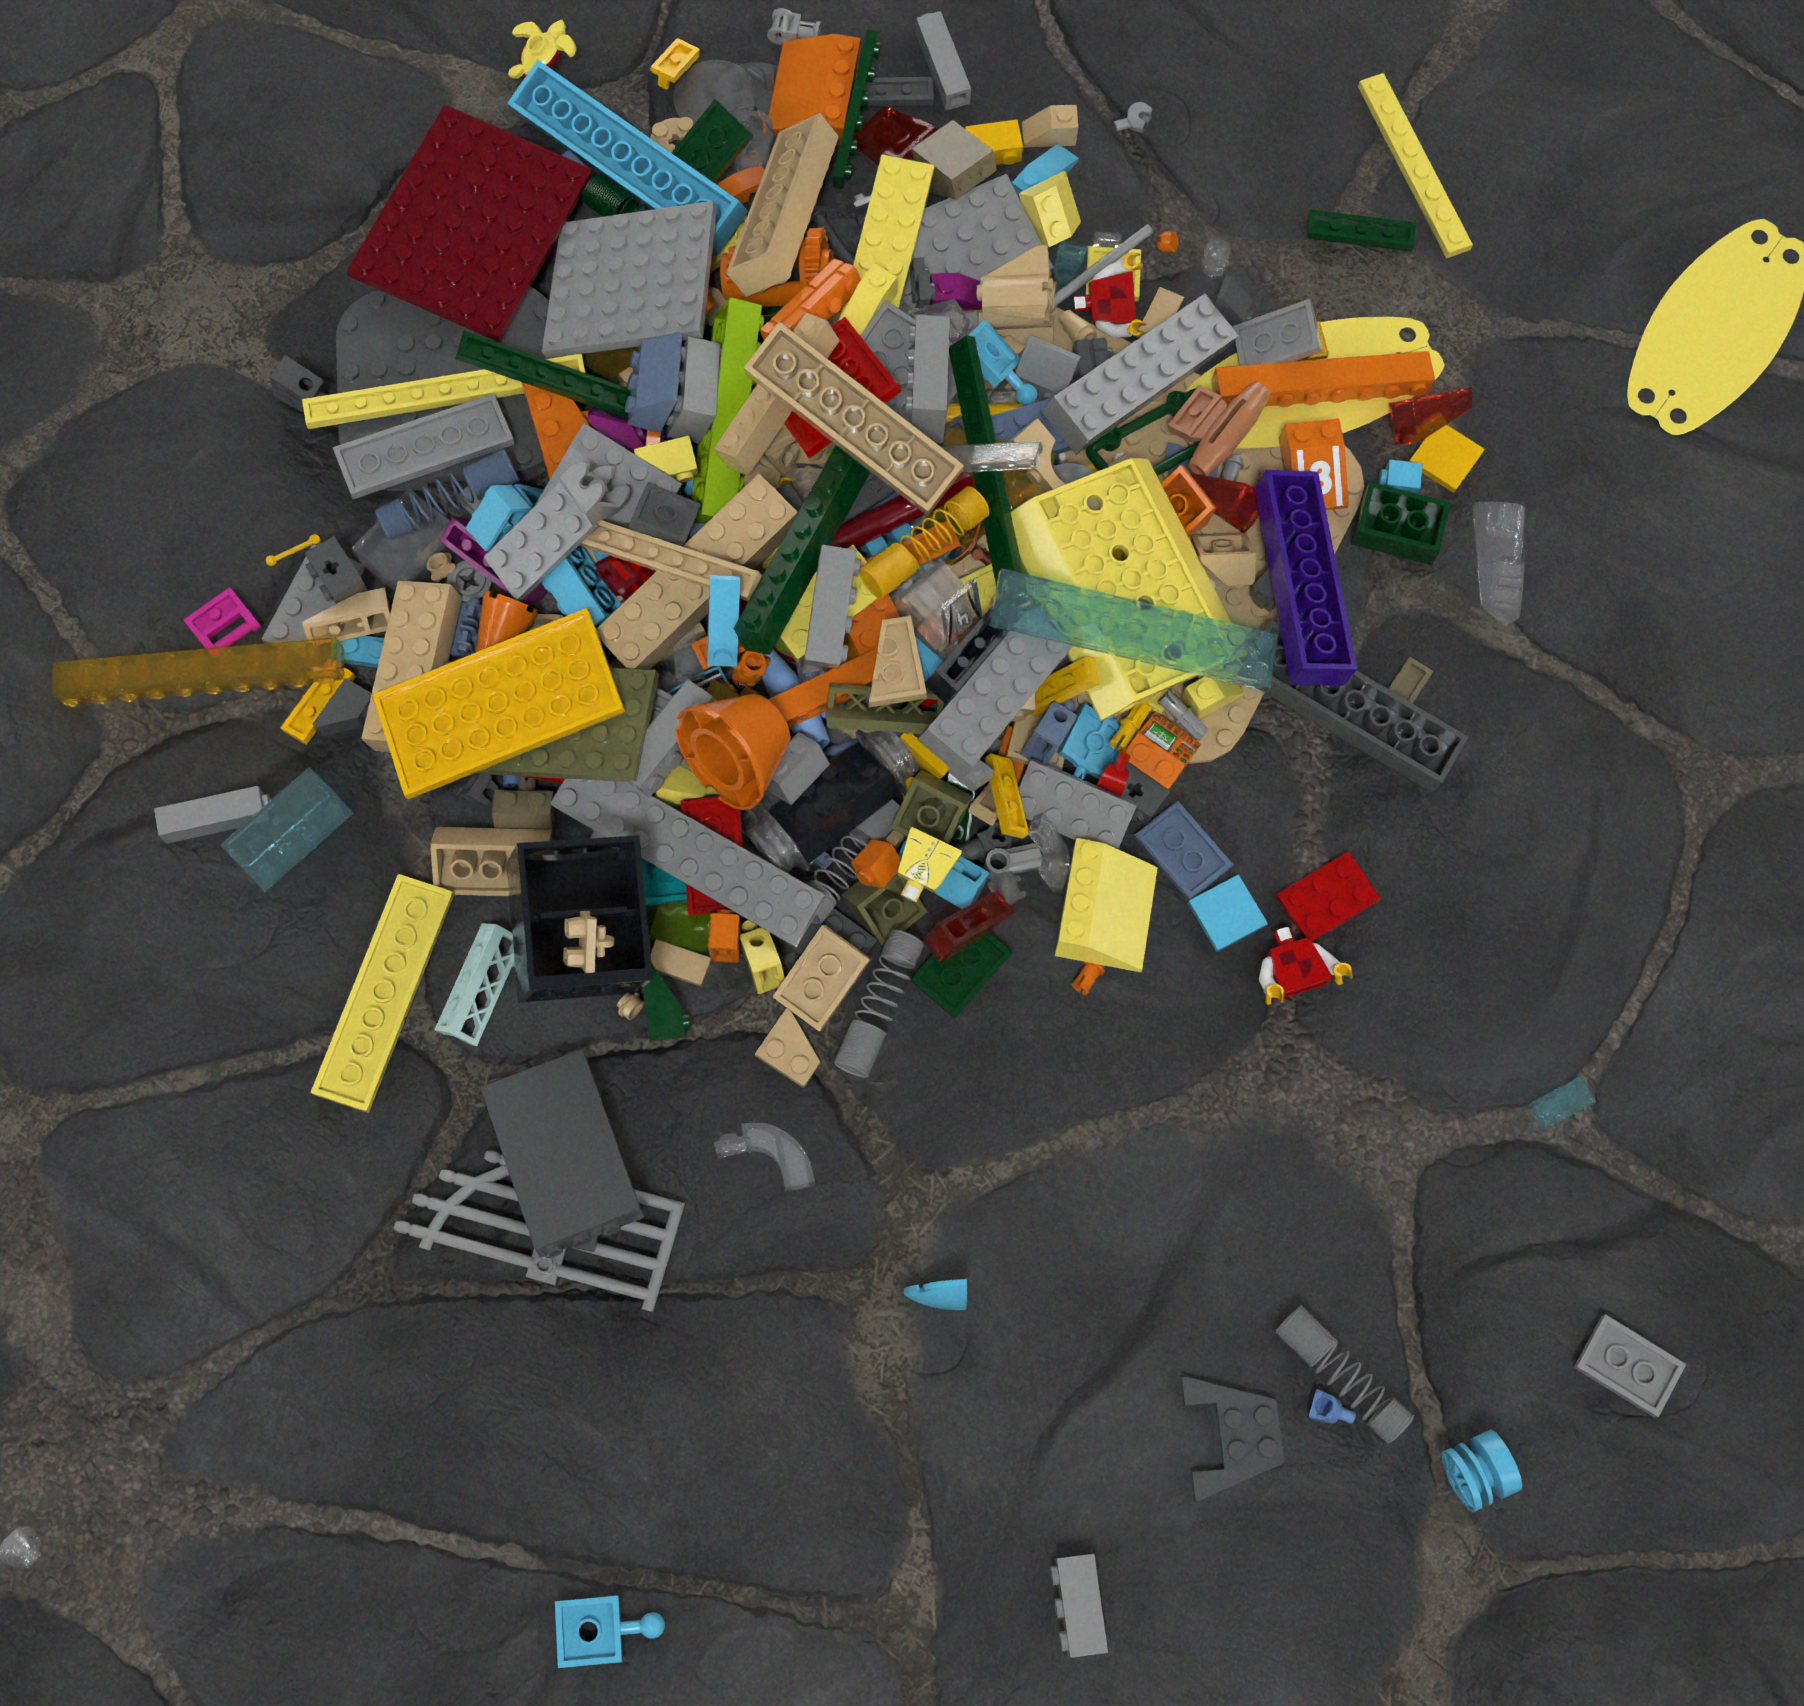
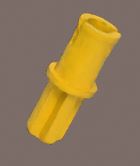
(1130, 726)

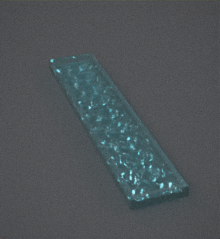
(1133, 630)

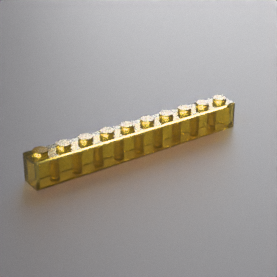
(198, 671)

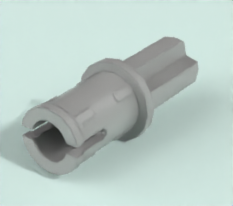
(1183, 715)

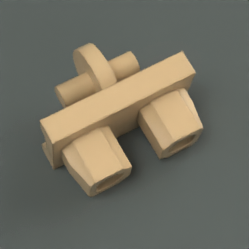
(589, 942)

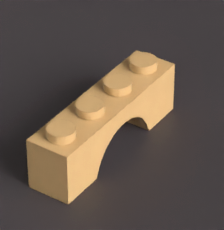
(1044, 474)

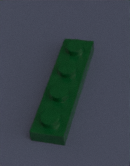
(1361, 230)

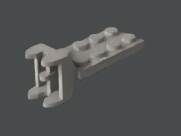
(555, 527)

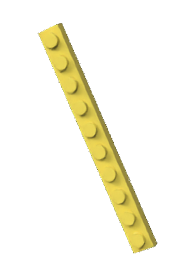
(415, 395)

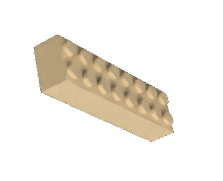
(782, 205)
(853, 418)
(669, 606)

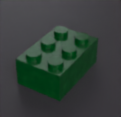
(1401, 523)

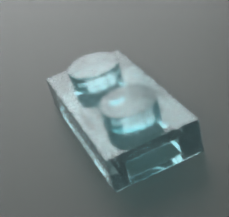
(1561, 1103)

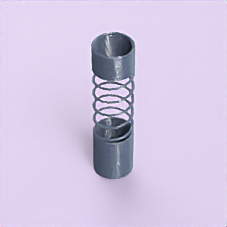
(479, 477)

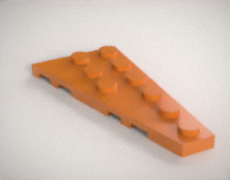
(555, 423)

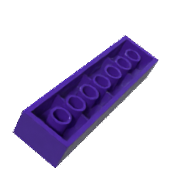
(1305, 578)

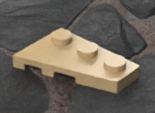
(898, 665)

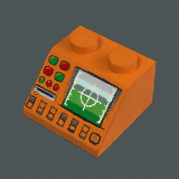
(1162, 750)

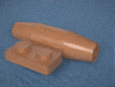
(1217, 425)

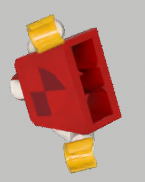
(1112, 299)
(1298, 967)

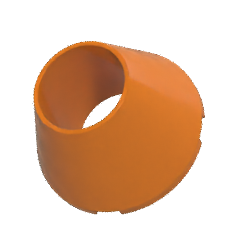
(734, 746)

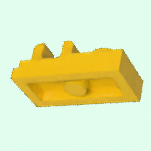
(674, 62)

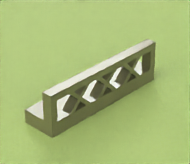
(878, 717)

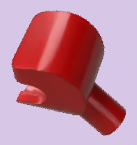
(1115, 775)

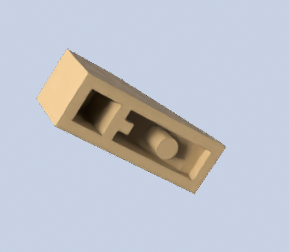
(351, 618)

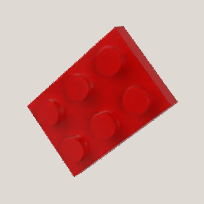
(1328, 897)

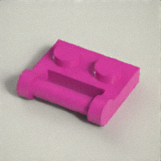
(217, 616)

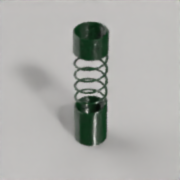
(608, 198)

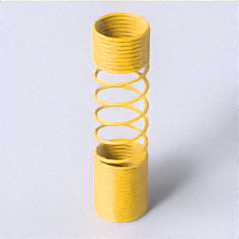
(897, 564)

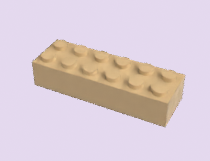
(415, 642)

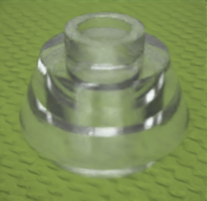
(20, 1547)

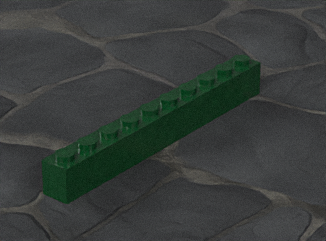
(799, 552)

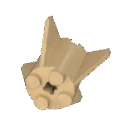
(1020, 296)

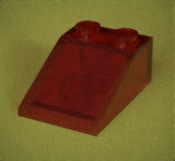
(892, 135)

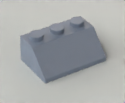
(654, 381)

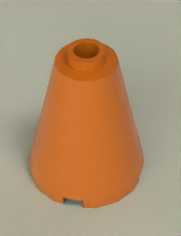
(502, 620)

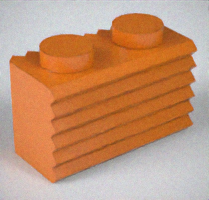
(724, 936)

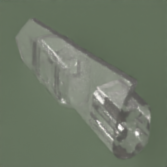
(1499, 554)

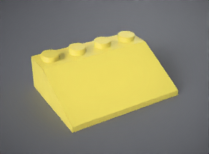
(1106, 907)

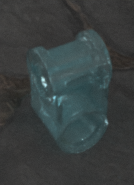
(1068, 263)

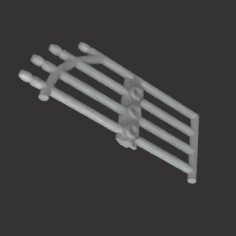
(544, 1269)

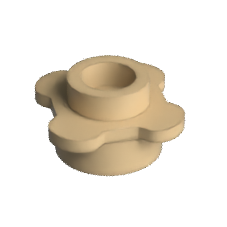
(440, 566)

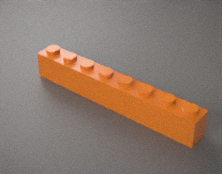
(1331, 379)

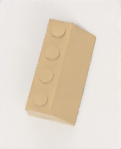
(476, 858)

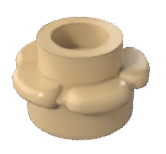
(630, 1005)

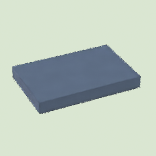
(1183, 851)

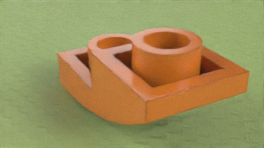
(743, 183)

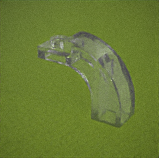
(775, 1143)

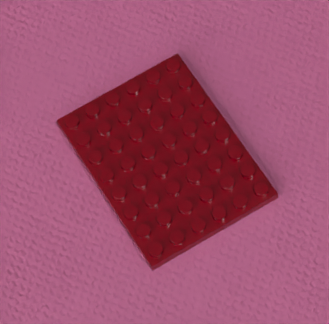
(470, 223)

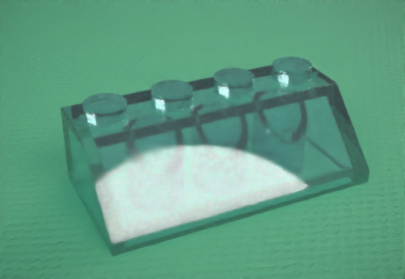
(286, 829)

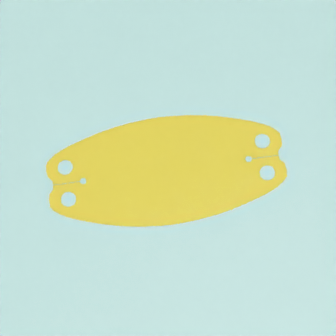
(1718, 327)
(1343, 339)

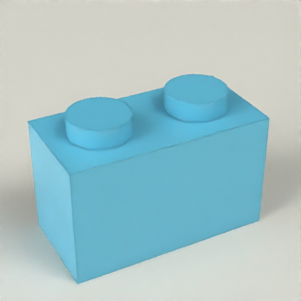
(497, 515)

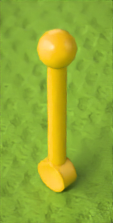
(313, 539)

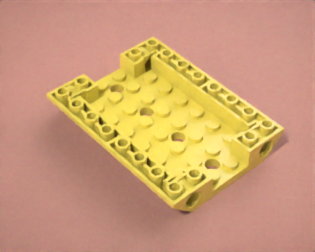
(1074, 546)

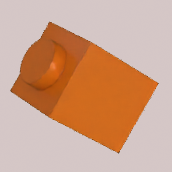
(876, 863)

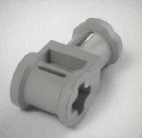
(791, 27)

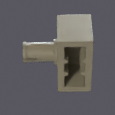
(524, 807)

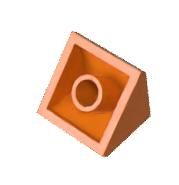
(1188, 500)

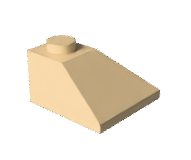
(1228, 557)

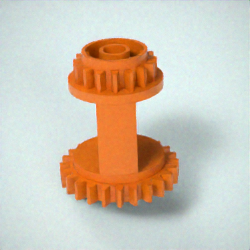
(811, 260)

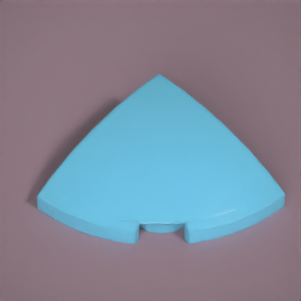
(940, 1294)

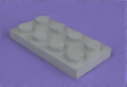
(300, 603)
(1075, 805)

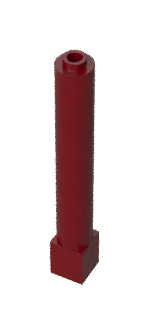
(889, 517)

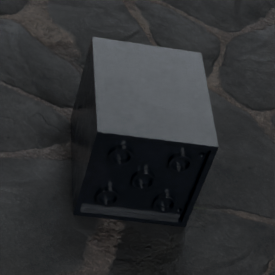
(557, 888)

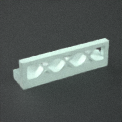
(469, 984)

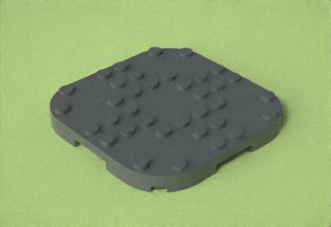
(397, 342)

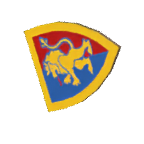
(969, 545)

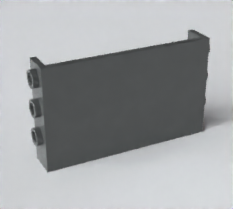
(561, 1153)

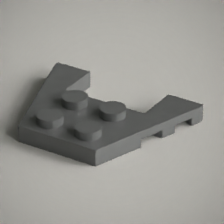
(1246, 1431)

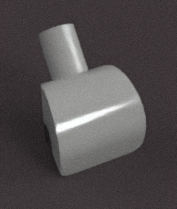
(1137, 116)

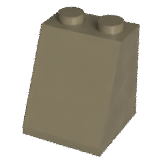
(958, 159)

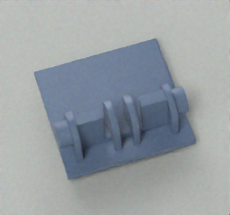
(467, 628)

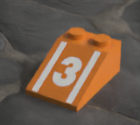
(1321, 449)

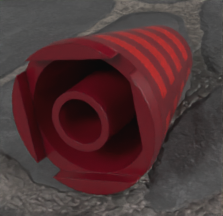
(622, 576)

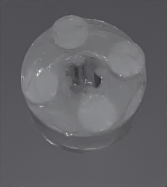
(761, 145)

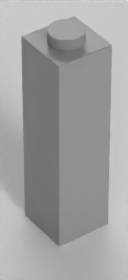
(943, 60)
(208, 814)

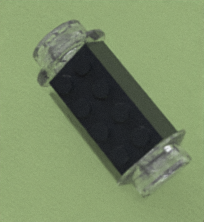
(835, 802)

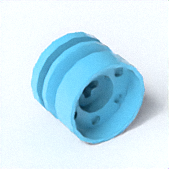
(1481, 1470)

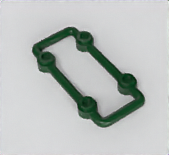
(1113, 439)

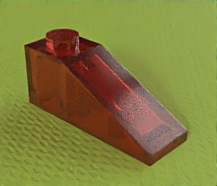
(1422, 416)
(1233, 500)
(967, 925)

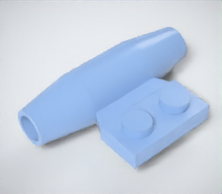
(780, 678)

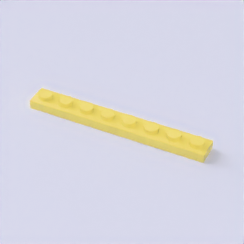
(1415, 165)

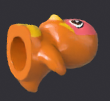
(749, 669)

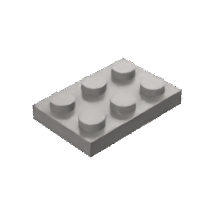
(1279, 336)
(1630, 1366)

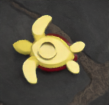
(541, 46)

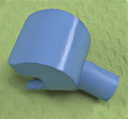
(1329, 1409)

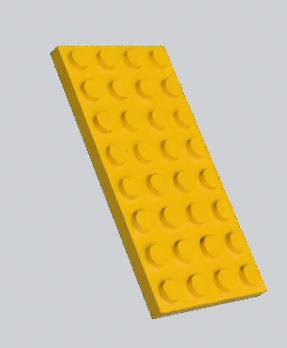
(497, 703)

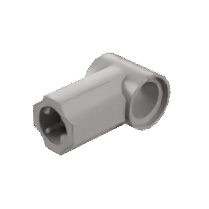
(1014, 859)

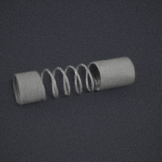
(875, 827)
(864, 1039)
(1312, 1342)

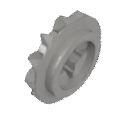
(466, 571)

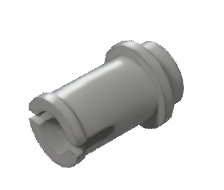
(1232, 467)

